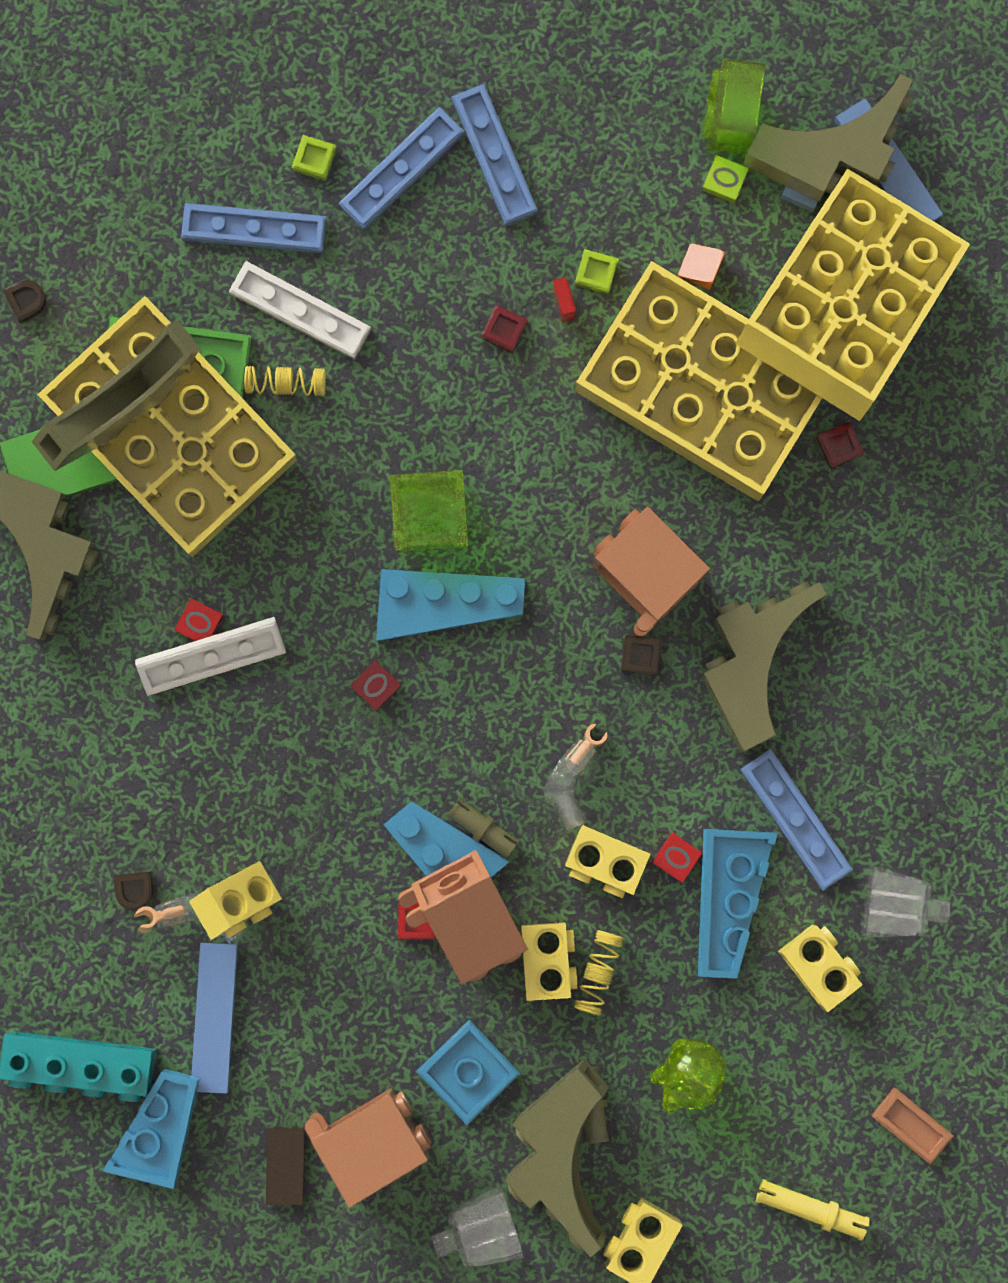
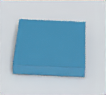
(468, 1072)

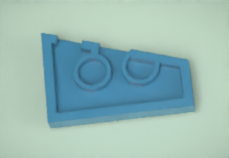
(435, 842)
(158, 1135)

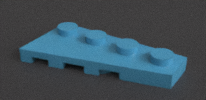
(441, 601)
(729, 896)

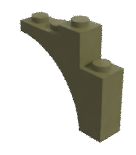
(817, 159)
(112, 406)
(50, 554)
(751, 640)
(551, 1171)

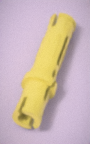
(813, 1210)

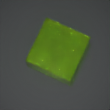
(736, 100)
(428, 511)

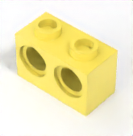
(610, 852)
(236, 900)
(537, 961)
(813, 973)
(651, 1247)

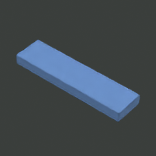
(494, 155)
(401, 168)
(902, 181)
(253, 228)
(796, 819)
(214, 1016)

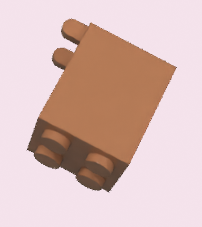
(648, 567)
(465, 917)
(370, 1145)

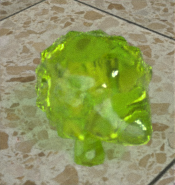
(691, 1075)

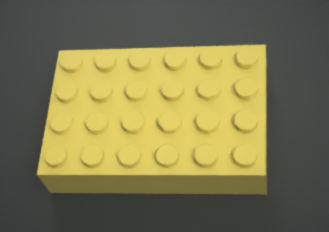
(852, 294)
(687, 384)
(192, 455)

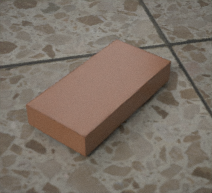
(912, 1125)

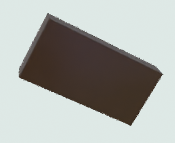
(285, 1166)

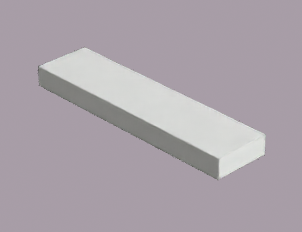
(300, 310)
(210, 656)

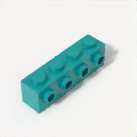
(77, 1064)

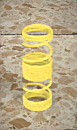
(284, 380)
(599, 973)

